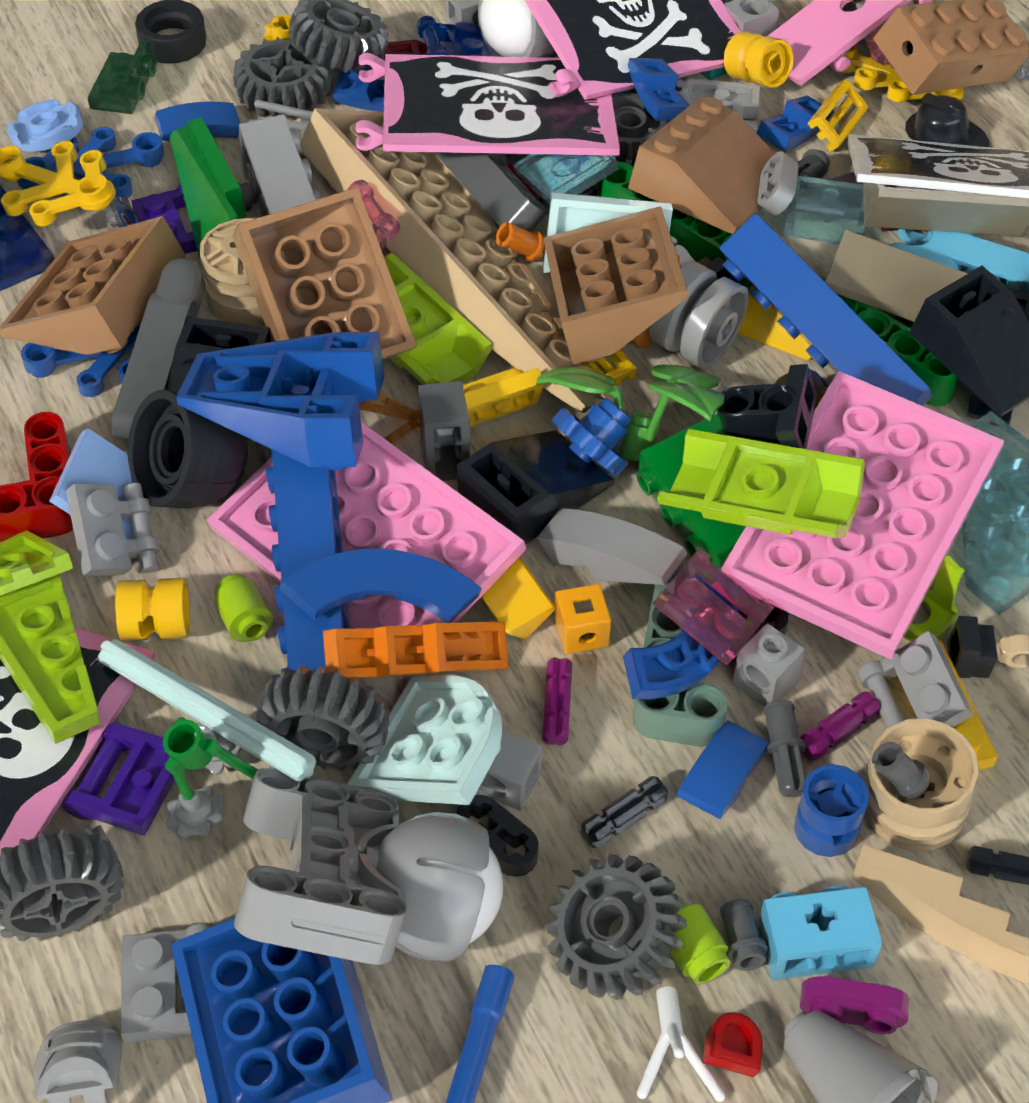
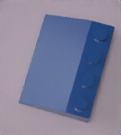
(276, 1022)

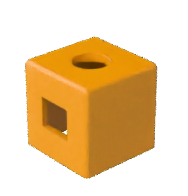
(574, 625)

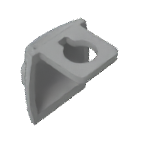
(77, 1062)

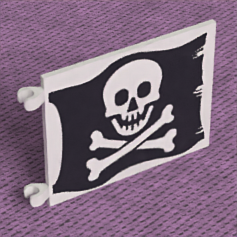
(940, 166)

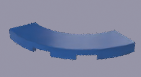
(364, 572)
(671, 665)

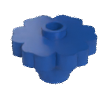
(596, 434)

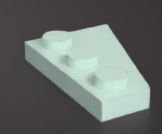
(577, 211)

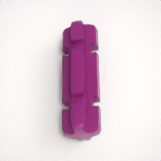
(557, 701)
(840, 725)

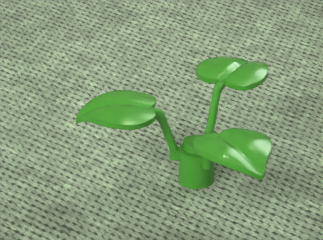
(682, 385)

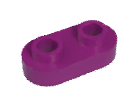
(860, 1003)

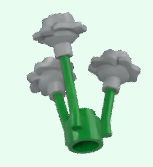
(191, 748)

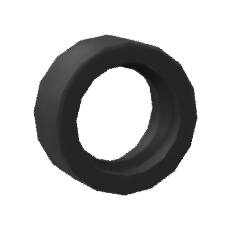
(167, 15)

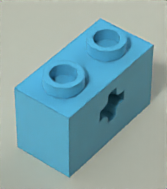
(819, 932)

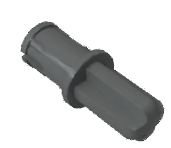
(785, 747)

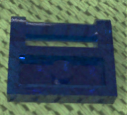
(459, 39)

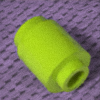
(242, 608)
(704, 949)

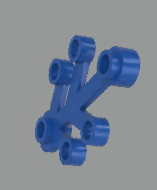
(146, 149)
(42, 361)

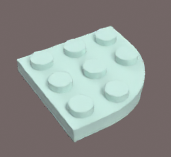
(436, 743)

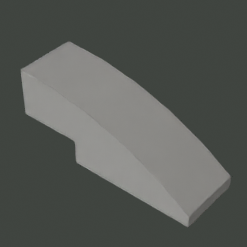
(610, 548)

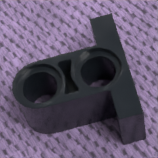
(772, 411)

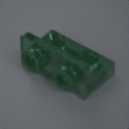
(123, 80)

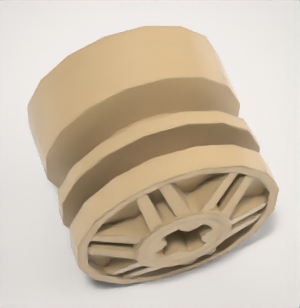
(225, 277)
(944, 806)

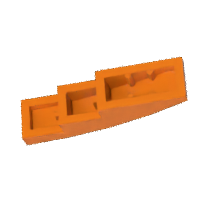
(416, 649)

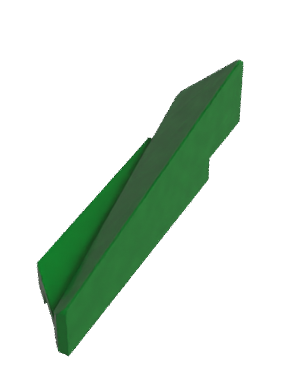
(205, 178)

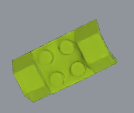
(445, 341)
(767, 485)

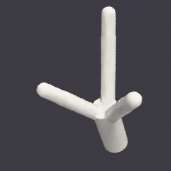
(673, 1033)

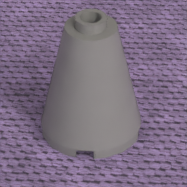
(851, 1067)

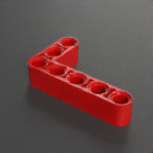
(27, 503)

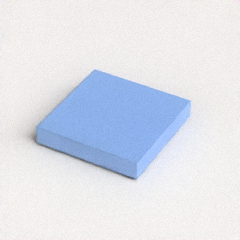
(94, 462)

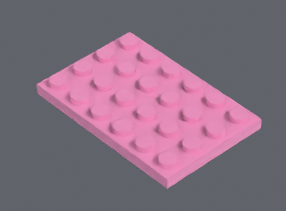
(912, 504)
(383, 505)

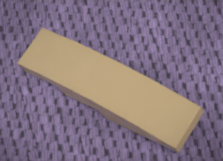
(933, 905)

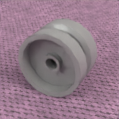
(706, 320)

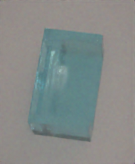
(825, 210)

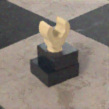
(975, 650)

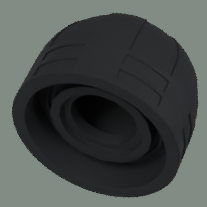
(182, 455)

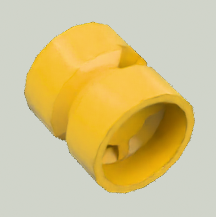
(758, 59)
(152, 609)

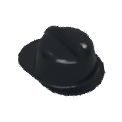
(944, 121)

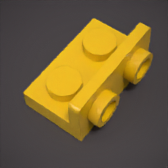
(501, 394)

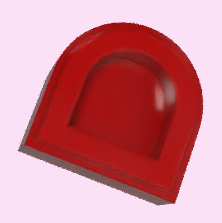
(734, 1044)

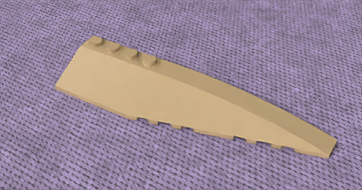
(448, 244)

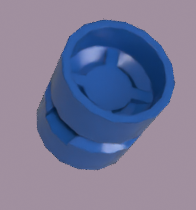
(831, 810)

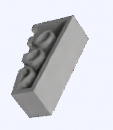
(274, 165)

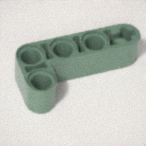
(678, 717)

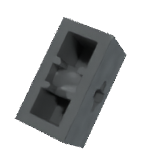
(443, 428)

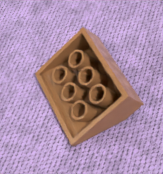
(704, 165)
(323, 273)
(613, 281)
(95, 290)

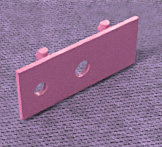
(824, 32)

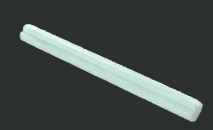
(208, 710)

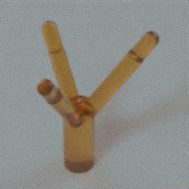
(394, 409)

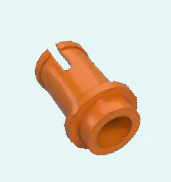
(526, 243)

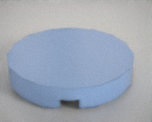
(45, 125)

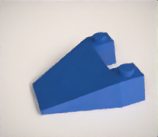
(291, 394)

